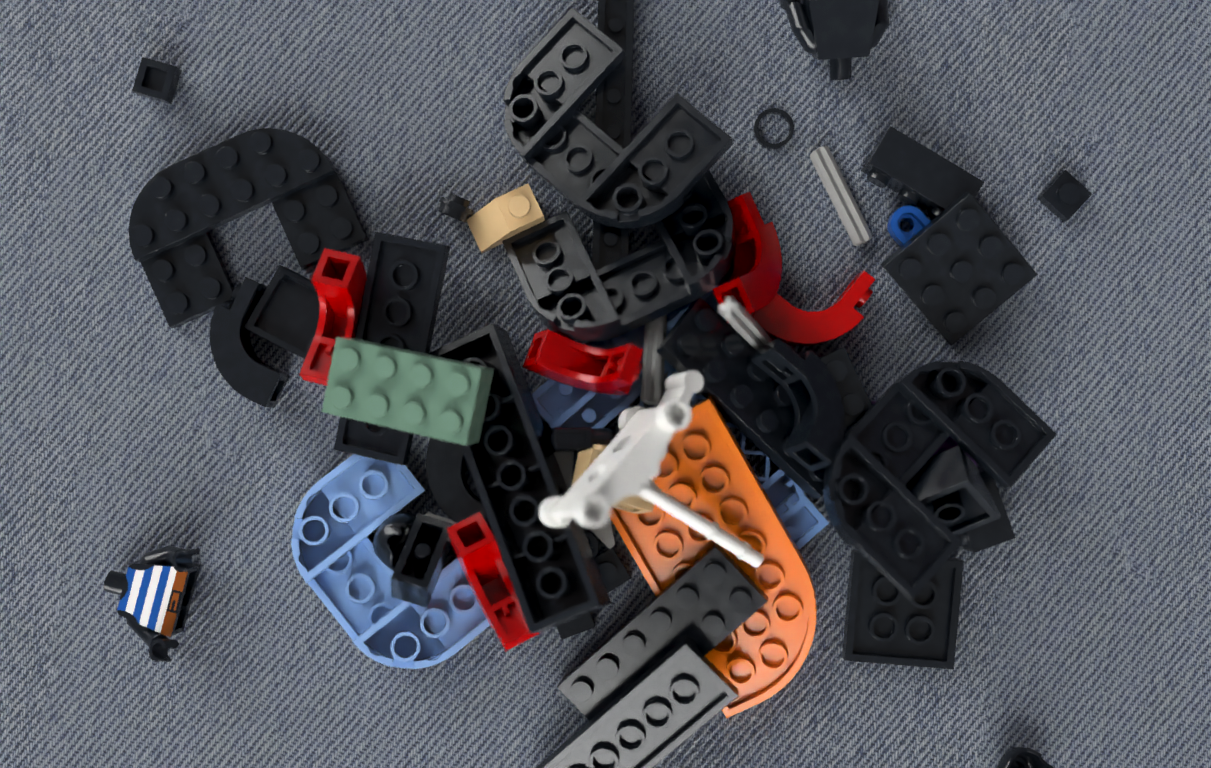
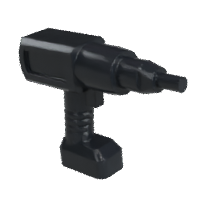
(578, 439)

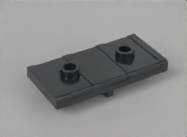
(287, 312)

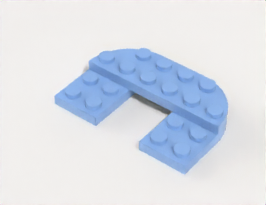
(356, 585)

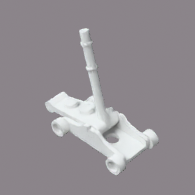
(632, 461)

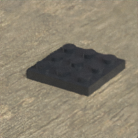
(959, 268)
(898, 630)

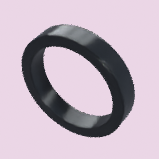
(786, 116)

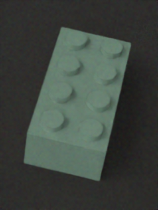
(407, 390)

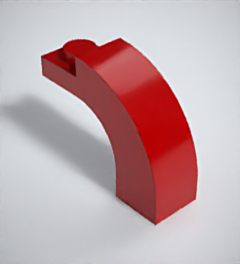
(756, 258)
(340, 289)
(813, 328)
(583, 365)
(489, 579)

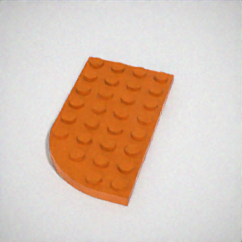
(716, 481)

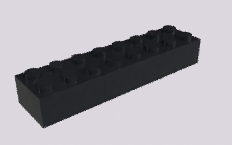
(514, 475)

